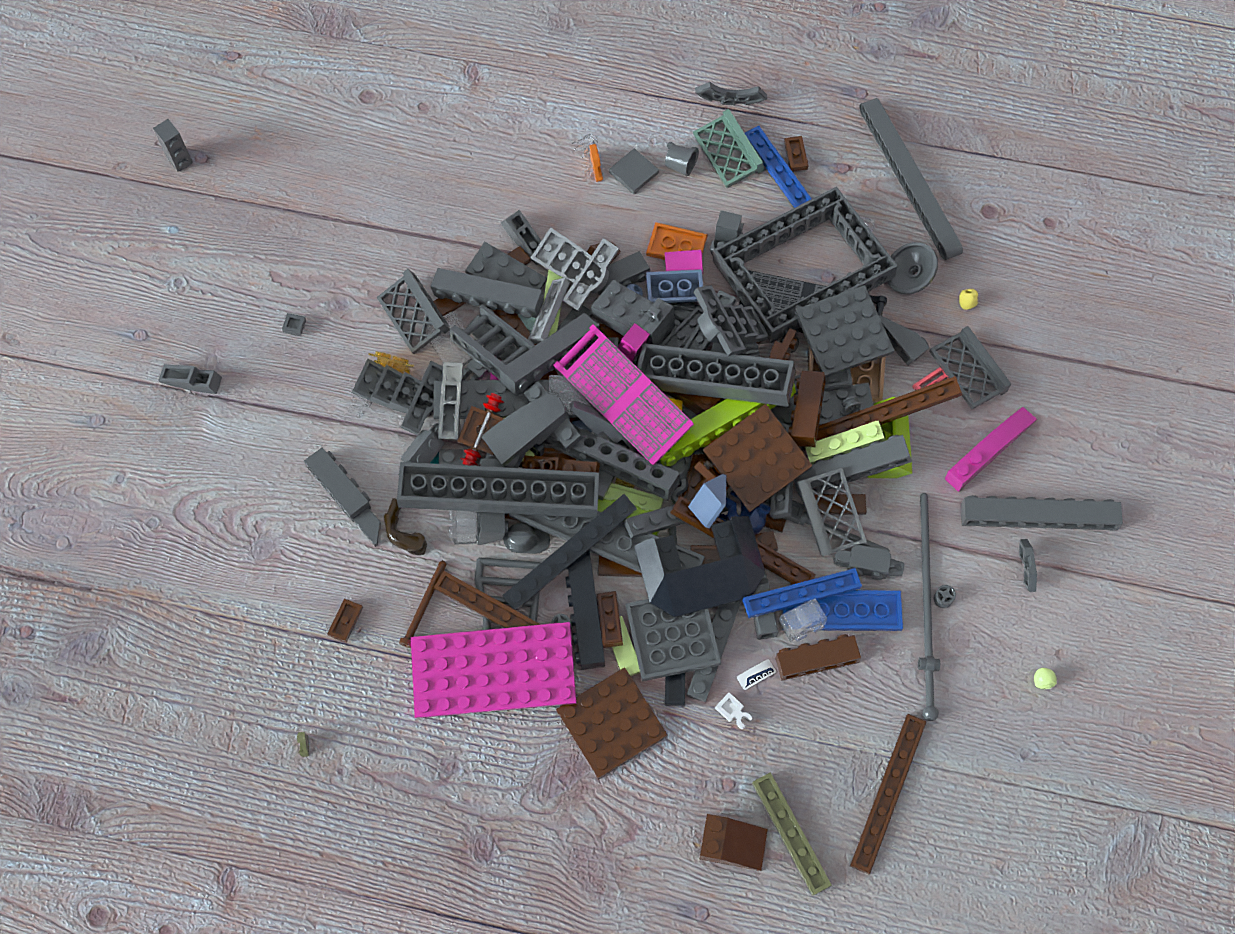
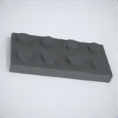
(499, 266)

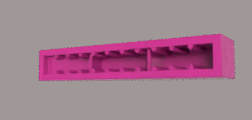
(989, 449)

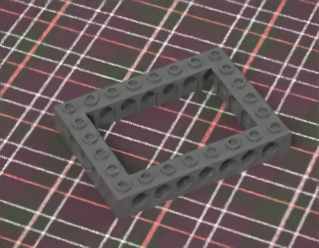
(831, 206)

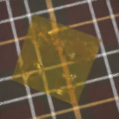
(399, 364)

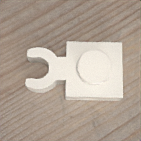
(731, 709)

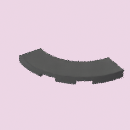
(730, 97)

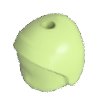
(1045, 678)

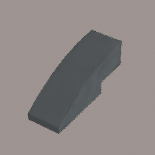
(190, 378)

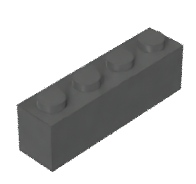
(337, 484)

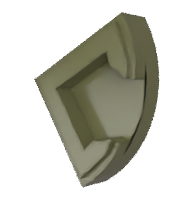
(302, 738)

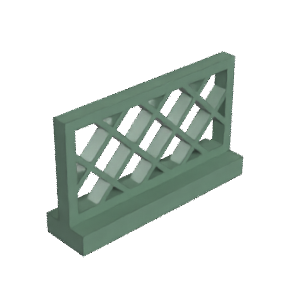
(743, 145)

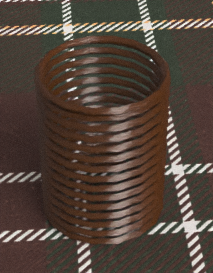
(780, 526)

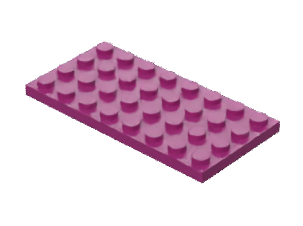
(493, 670)

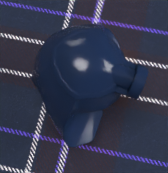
(757, 516)

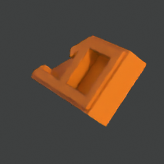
(595, 159)

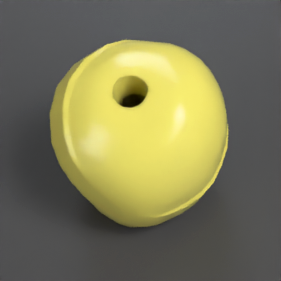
(968, 299)

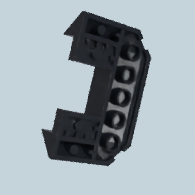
(705, 585)

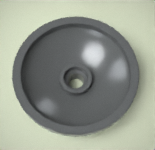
(911, 259)

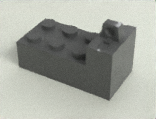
(622, 307)

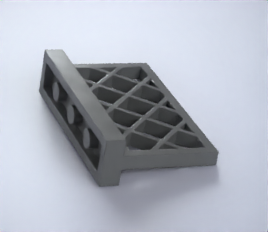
(422, 299)
(984, 362)
(815, 518)

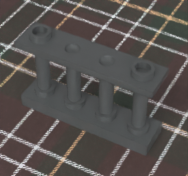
(487, 357)

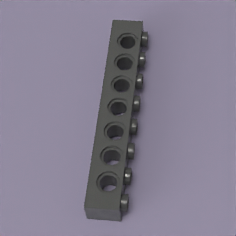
(620, 463)

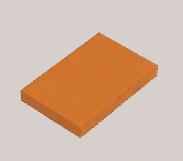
(673, 239)

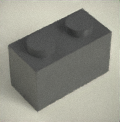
(728, 226)

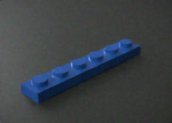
(777, 167)
(802, 593)

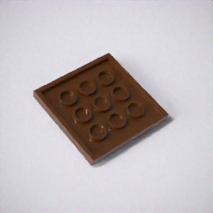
(757, 458)
(612, 723)

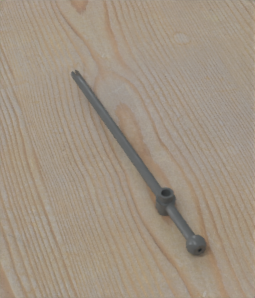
(928, 663)

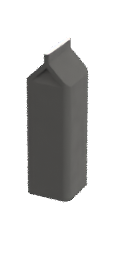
(765, 624)

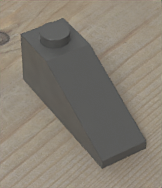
(521, 233)
(905, 341)

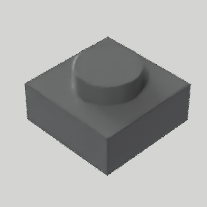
(293, 324)

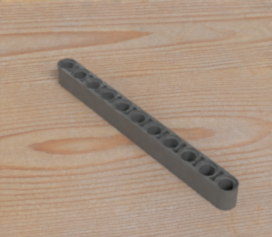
(911, 179)

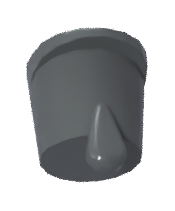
(681, 158)

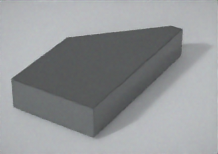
(369, 525)

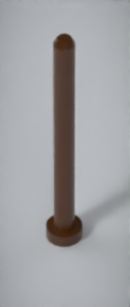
(406, 641)

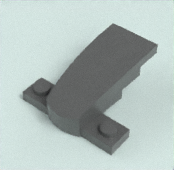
(728, 324)
(400, 391)
(531, 425)

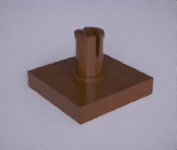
(709, 472)

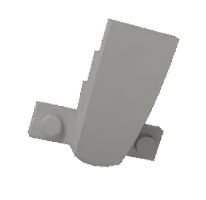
(571, 261)

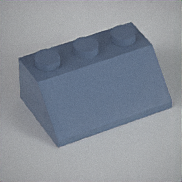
(673, 285)

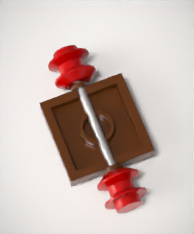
(476, 425)

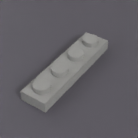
(549, 310)

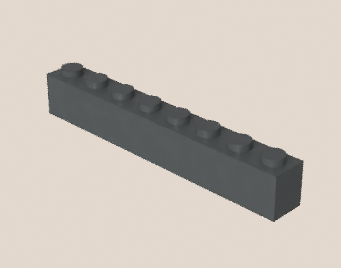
(1041, 513)

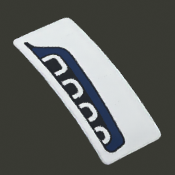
(756, 674)

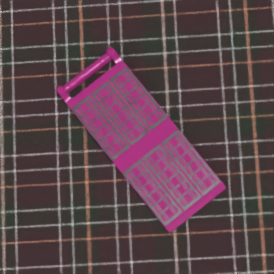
(625, 396)

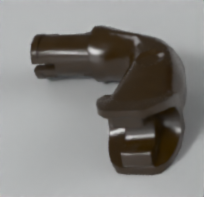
(413, 543)

